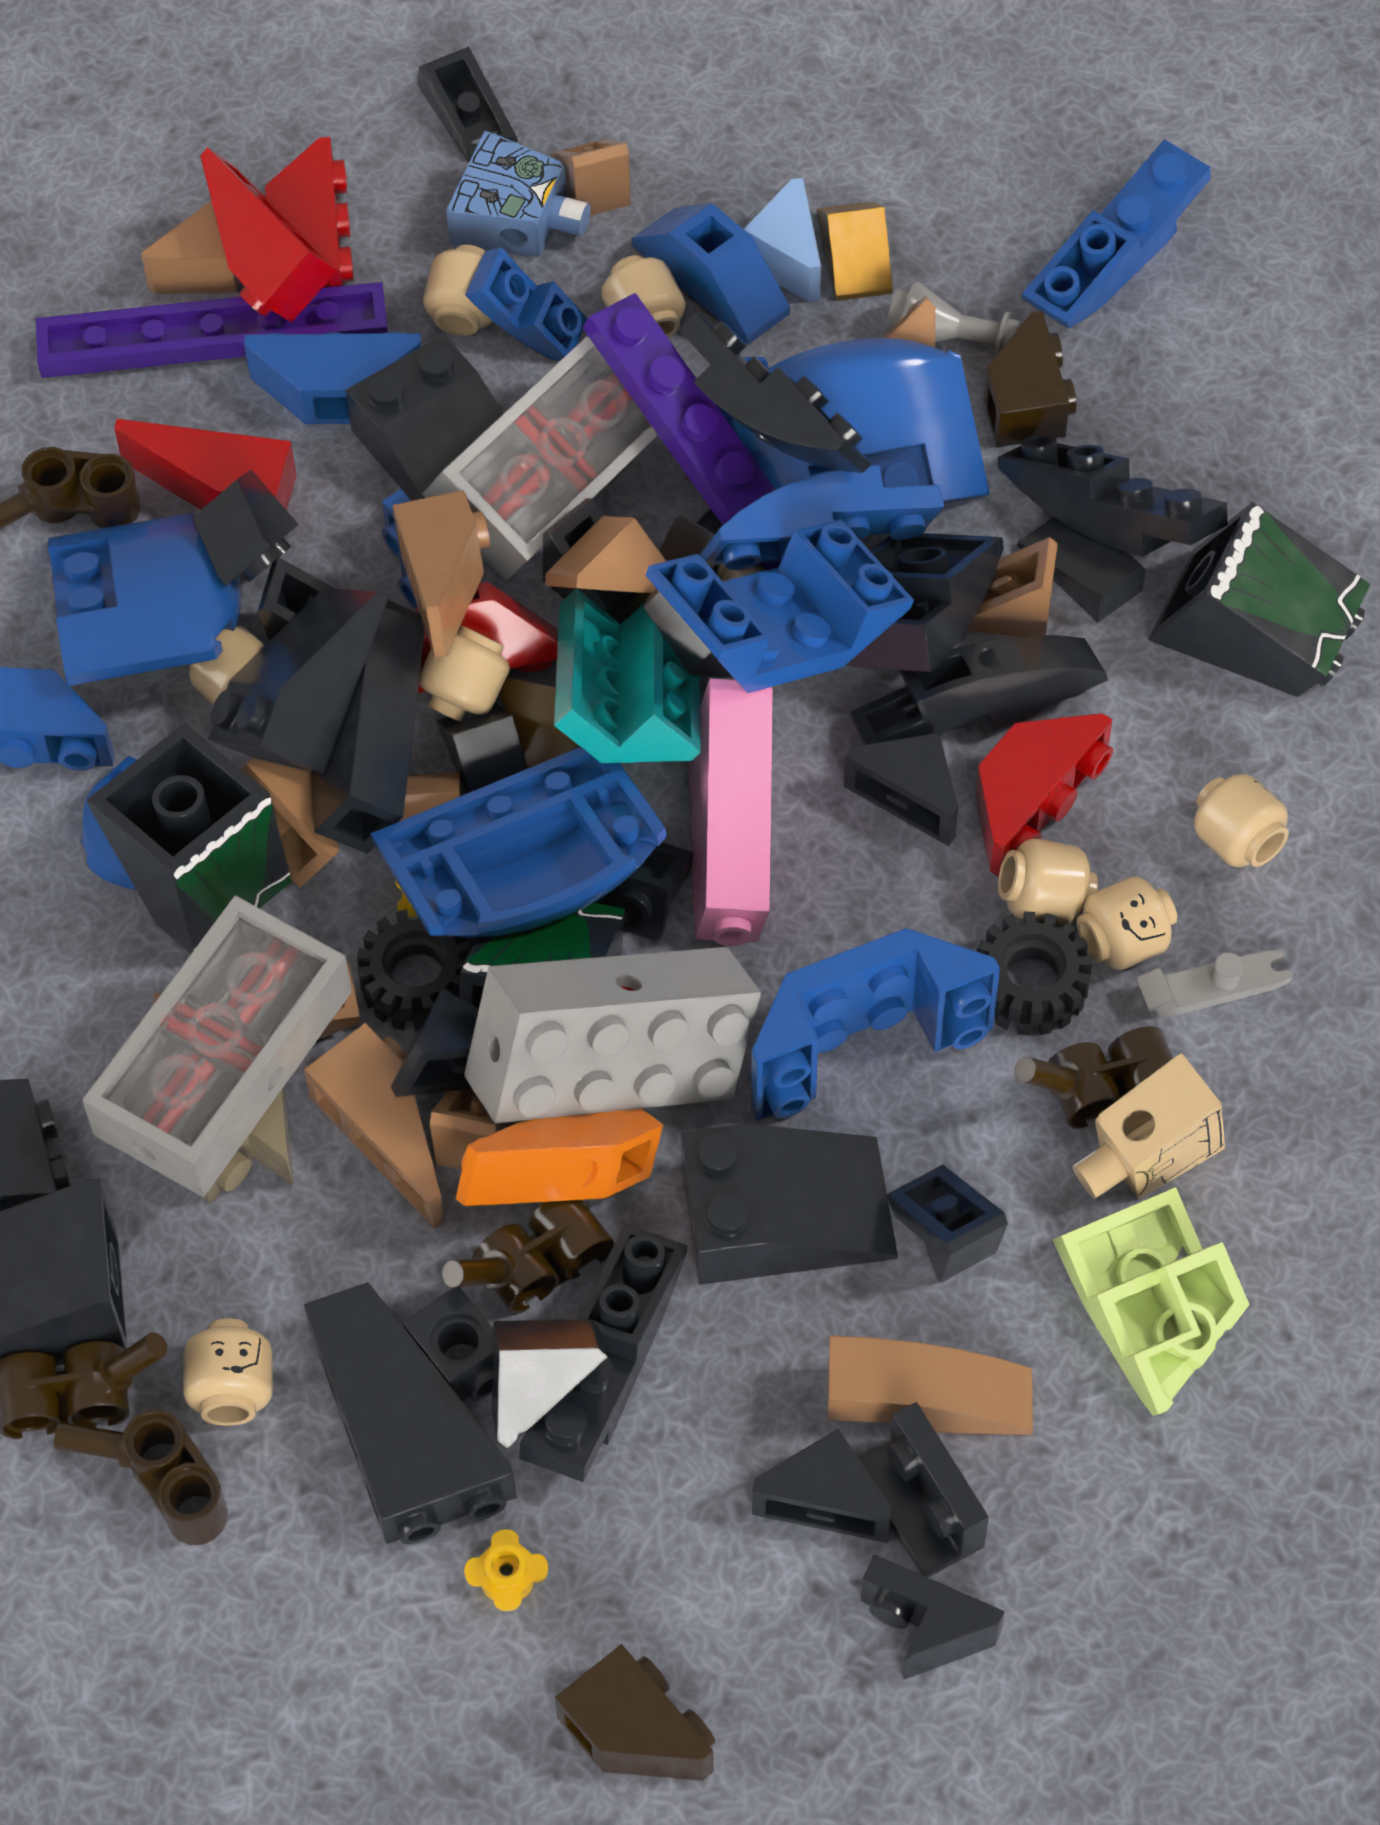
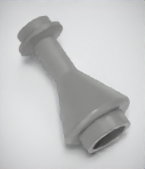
(949, 321)

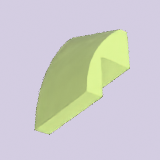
(1147, 1305)

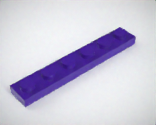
(193, 330)
(678, 408)

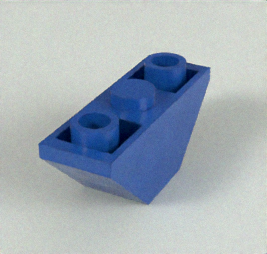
(717, 267)
(314, 370)
(48, 723)

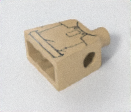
(1154, 1132)

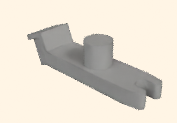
(1212, 984)

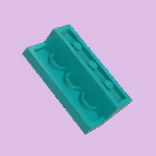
(623, 687)

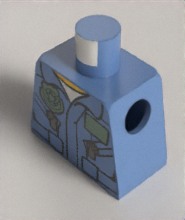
(512, 200)

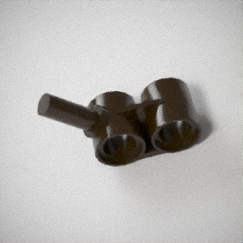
(73, 482)
(1089, 1083)
(533, 1266)
(85, 1392)
(165, 1480)

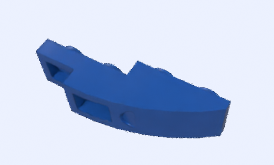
(1121, 239)
(858, 499)

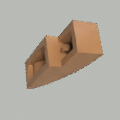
(951, 1385)

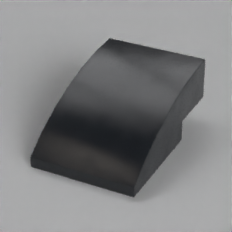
(948, 584)

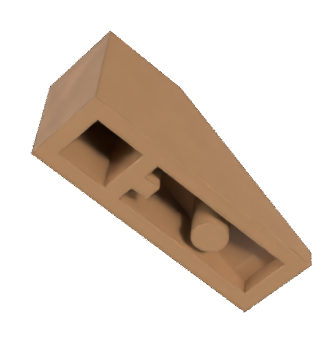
(442, 560)
(355, 1092)

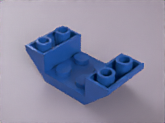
(791, 619)
(862, 988)

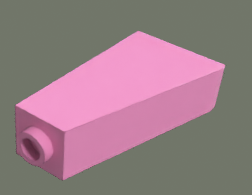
(731, 814)

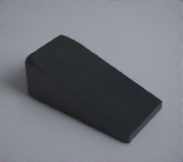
(463, 100)
(1090, 571)

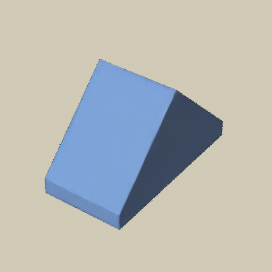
(788, 241)

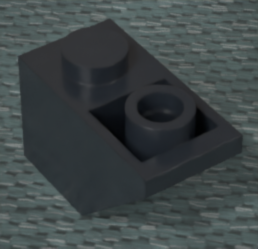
(244, 529)

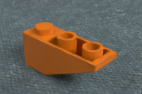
(560, 1159)

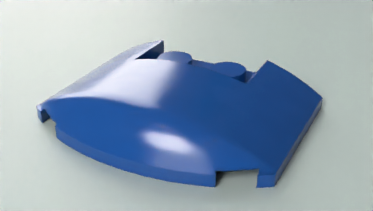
(905, 405)
(138, 599)
(522, 848)

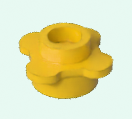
(510, 1589)

